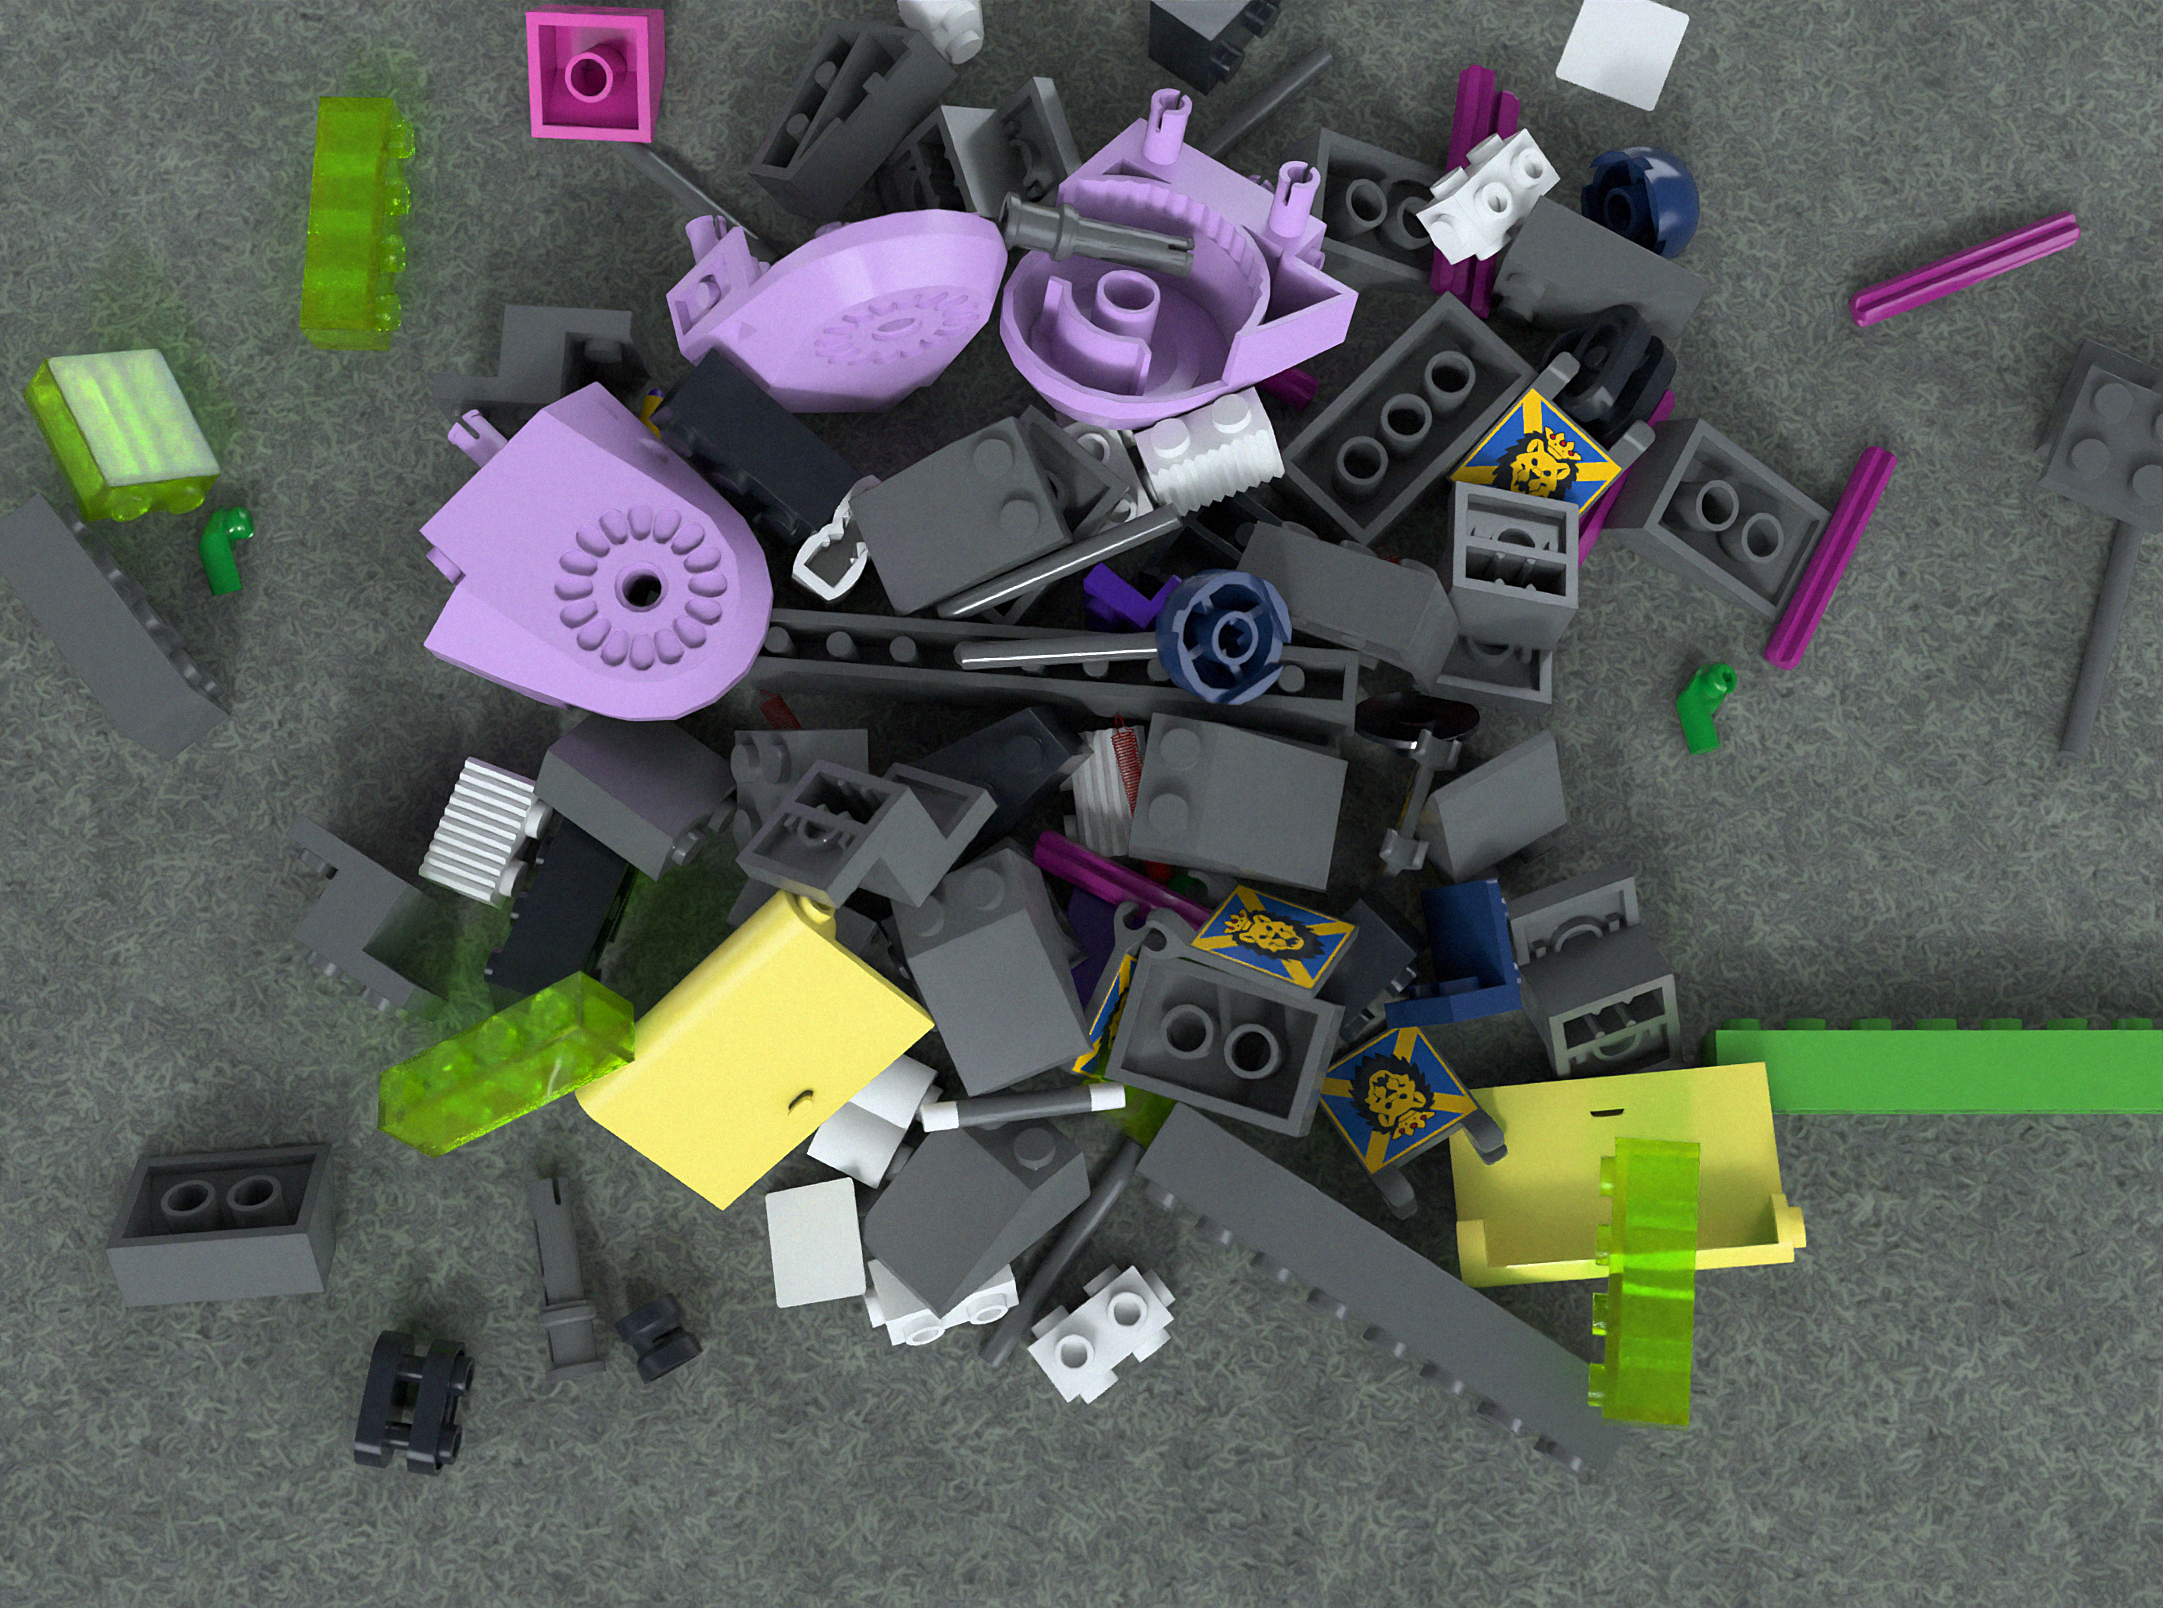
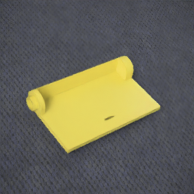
(745, 1037)
(1541, 1203)

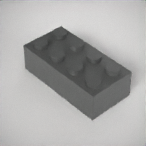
(1402, 426)
(108, 628)

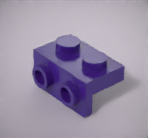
(1118, 606)

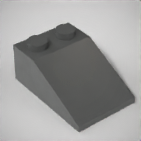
(1369, 212)
(1573, 270)
(1085, 494)
(961, 517)
(1718, 518)
(1236, 804)
(1495, 813)
(995, 972)
(1224, 1044)
(973, 1205)

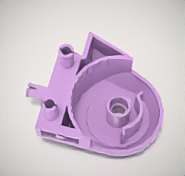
(847, 315)
(1150, 346)
(560, 540)

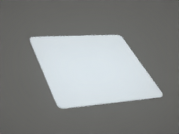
(1623, 49)
(815, 1243)

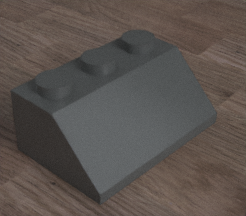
(226, 1226)

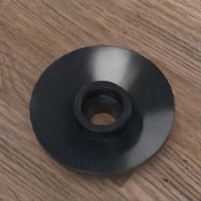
(1399, 716)

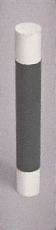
(1022, 1106)

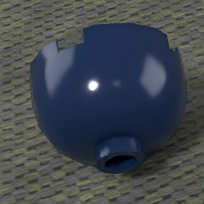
(1644, 194)
(1223, 635)

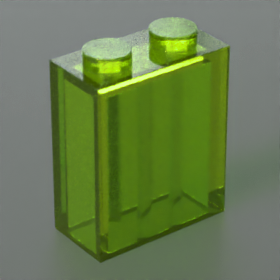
(121, 434)

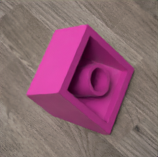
(595, 72)

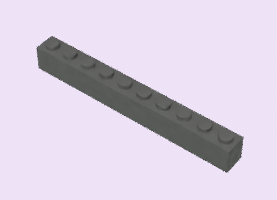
(924, 665)

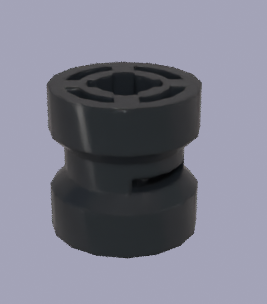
(651, 1324)

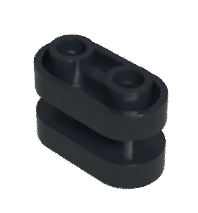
(1618, 375)
(432, 1436)

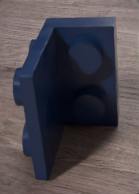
(1469, 959)

